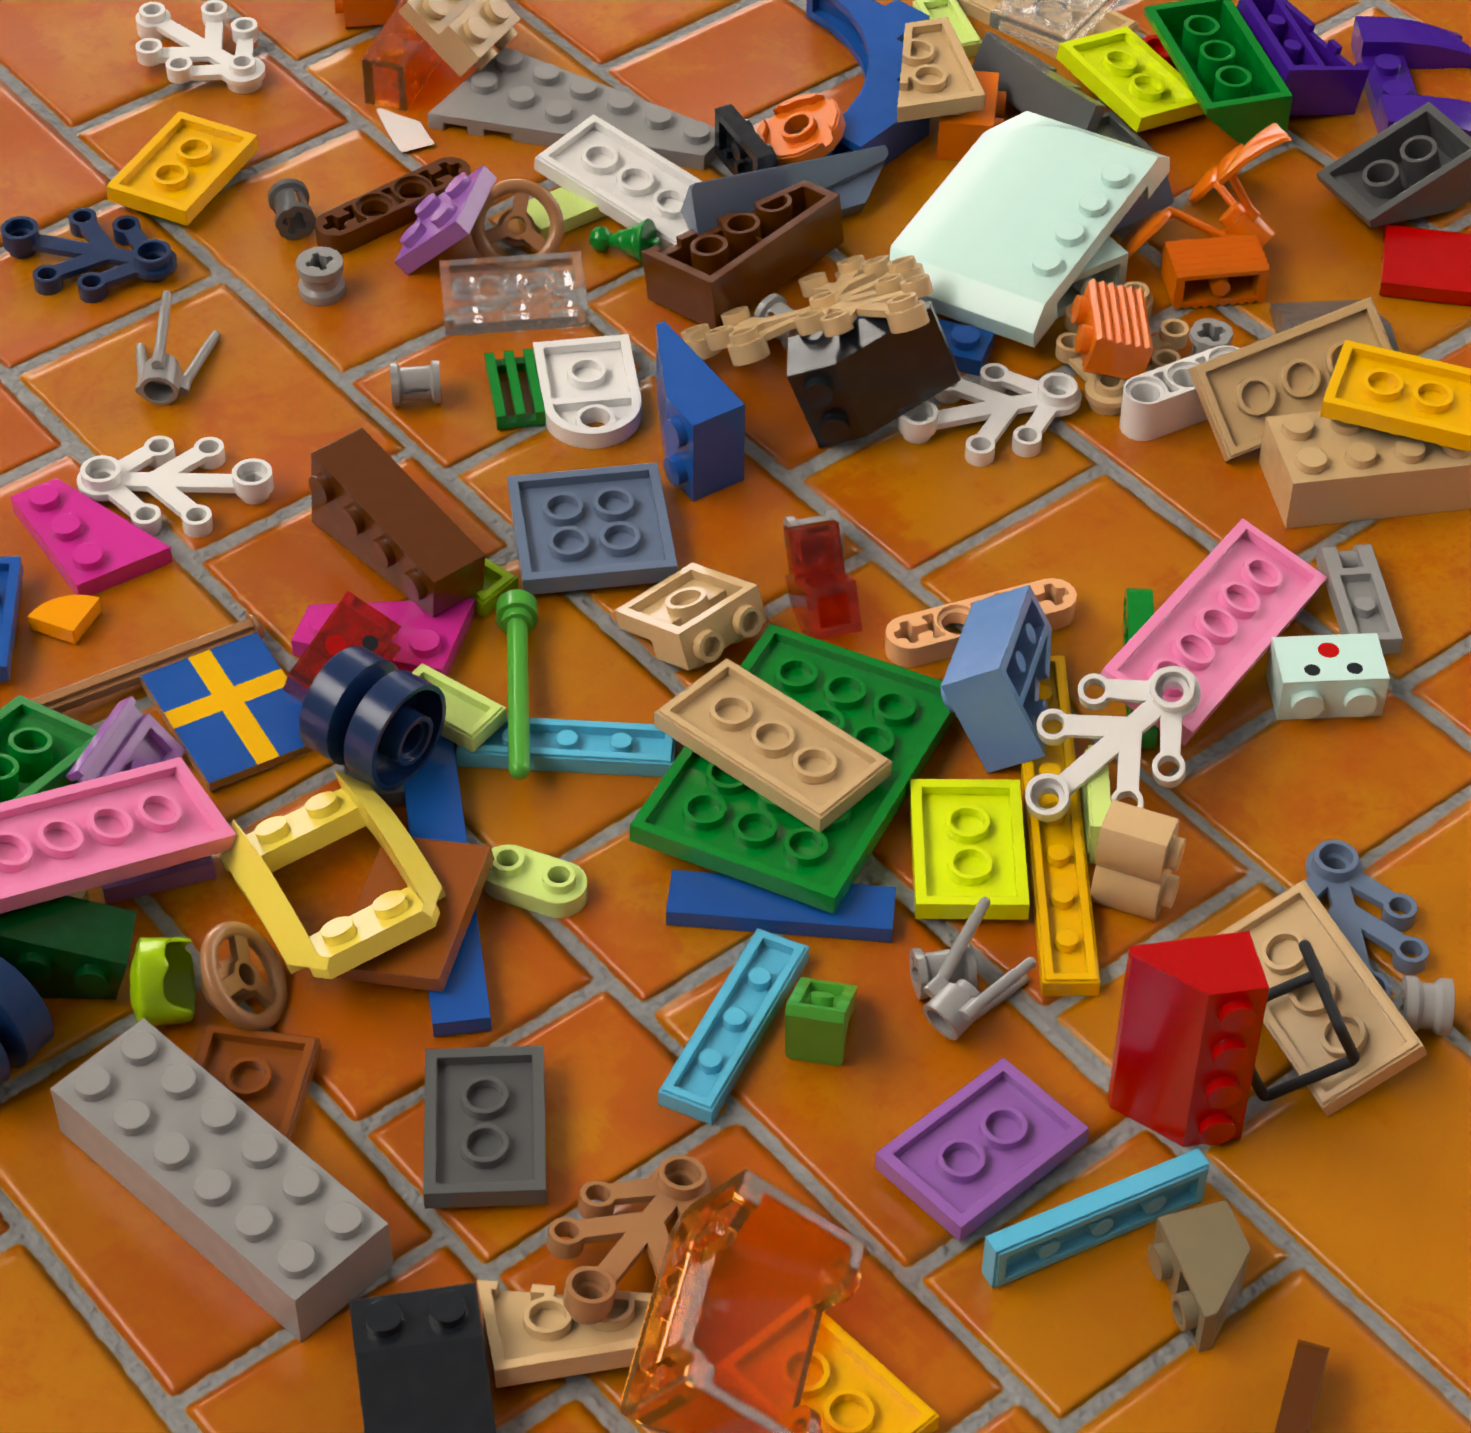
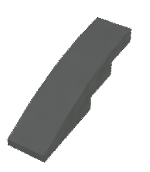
(1036, 85)

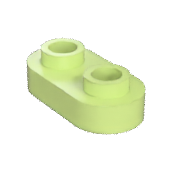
(528, 880)

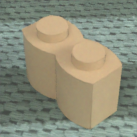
(1137, 861)

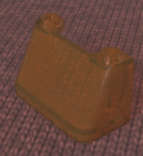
(739, 1313)

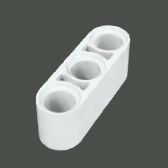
(1164, 398)

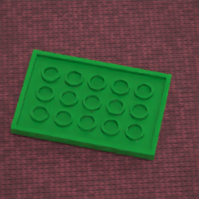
(733, 830)

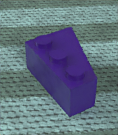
(1310, 67)

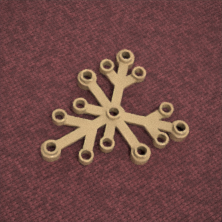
(860, 290)

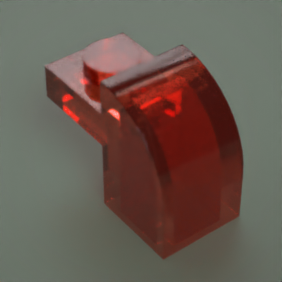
(817, 586)

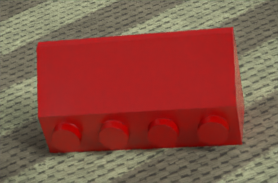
(1189, 1036)

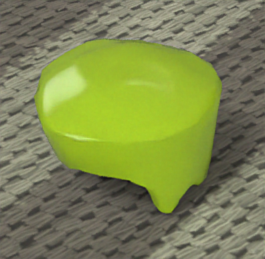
(162, 981)

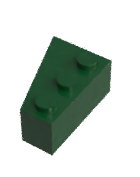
(69, 946)

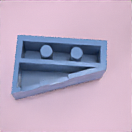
(998, 677)

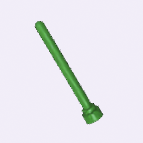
(516, 618)

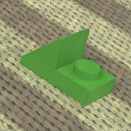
(818, 1020)

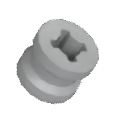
(320, 276)
(1428, 1004)

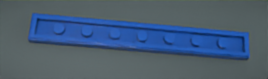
(437, 814)

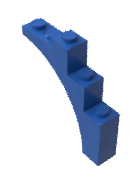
(876, 41)

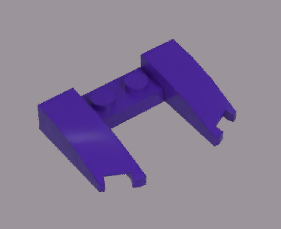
(1391, 49)

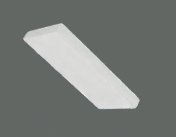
(619, 177)

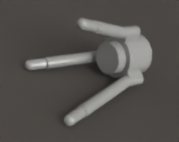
(161, 376)
(960, 1004)

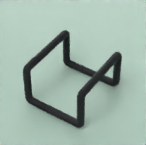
(1314, 975)

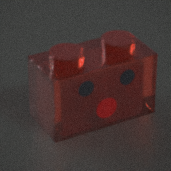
(349, 625)

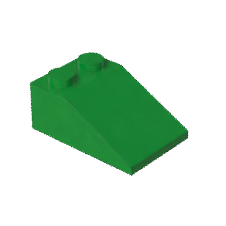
(37, 748)

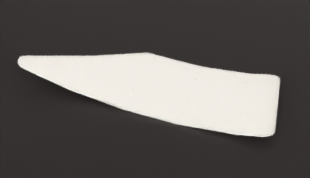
(404, 131)

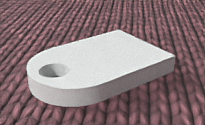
(589, 384)

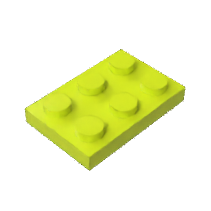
(1130, 78)
(968, 848)

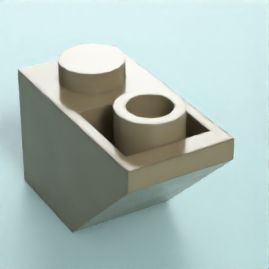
(1203, 1265)

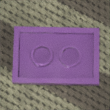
(981, 1148)

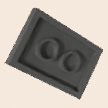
(484, 1127)

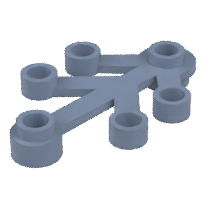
(1338, 871)

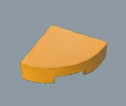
(65, 616)

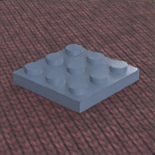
(591, 528)

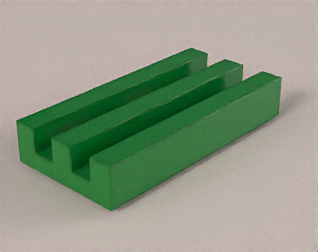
(511, 366)

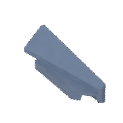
(846, 174)

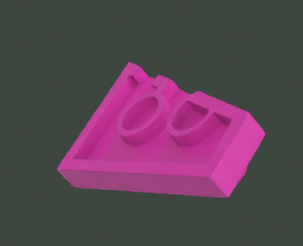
(86, 540)
(422, 636)

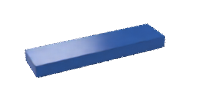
(731, 904)

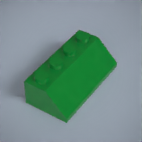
(1222, 65)

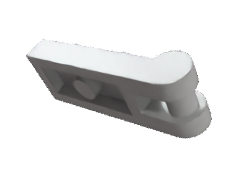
(1359, 594)

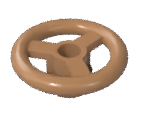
(521, 189)
(237, 978)

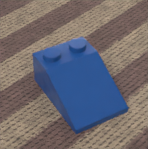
(698, 420)

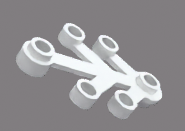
(240, 72)
(1049, 398)
(112, 479)
(1117, 736)

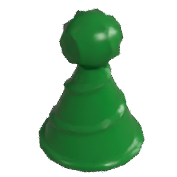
(629, 240)

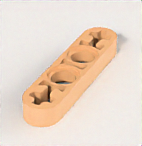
(921, 635)

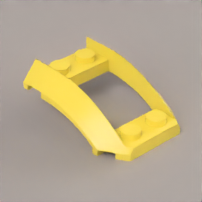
(343, 940)

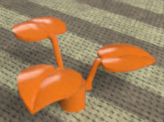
(1240, 218)

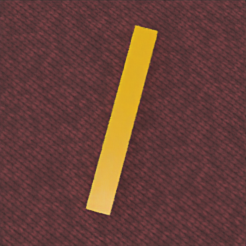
(1060, 867)

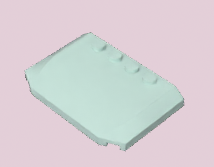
(1024, 221)

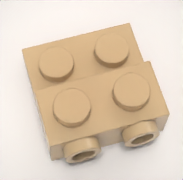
(462, 29)
(694, 615)

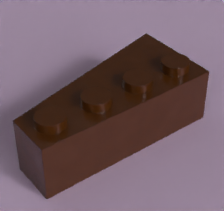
(745, 254)
(392, 523)

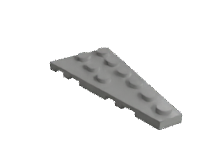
(546, 102)

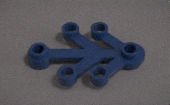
(147, 260)

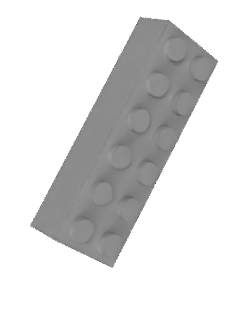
(223, 1179)

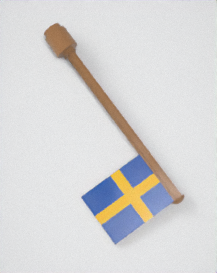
(216, 697)

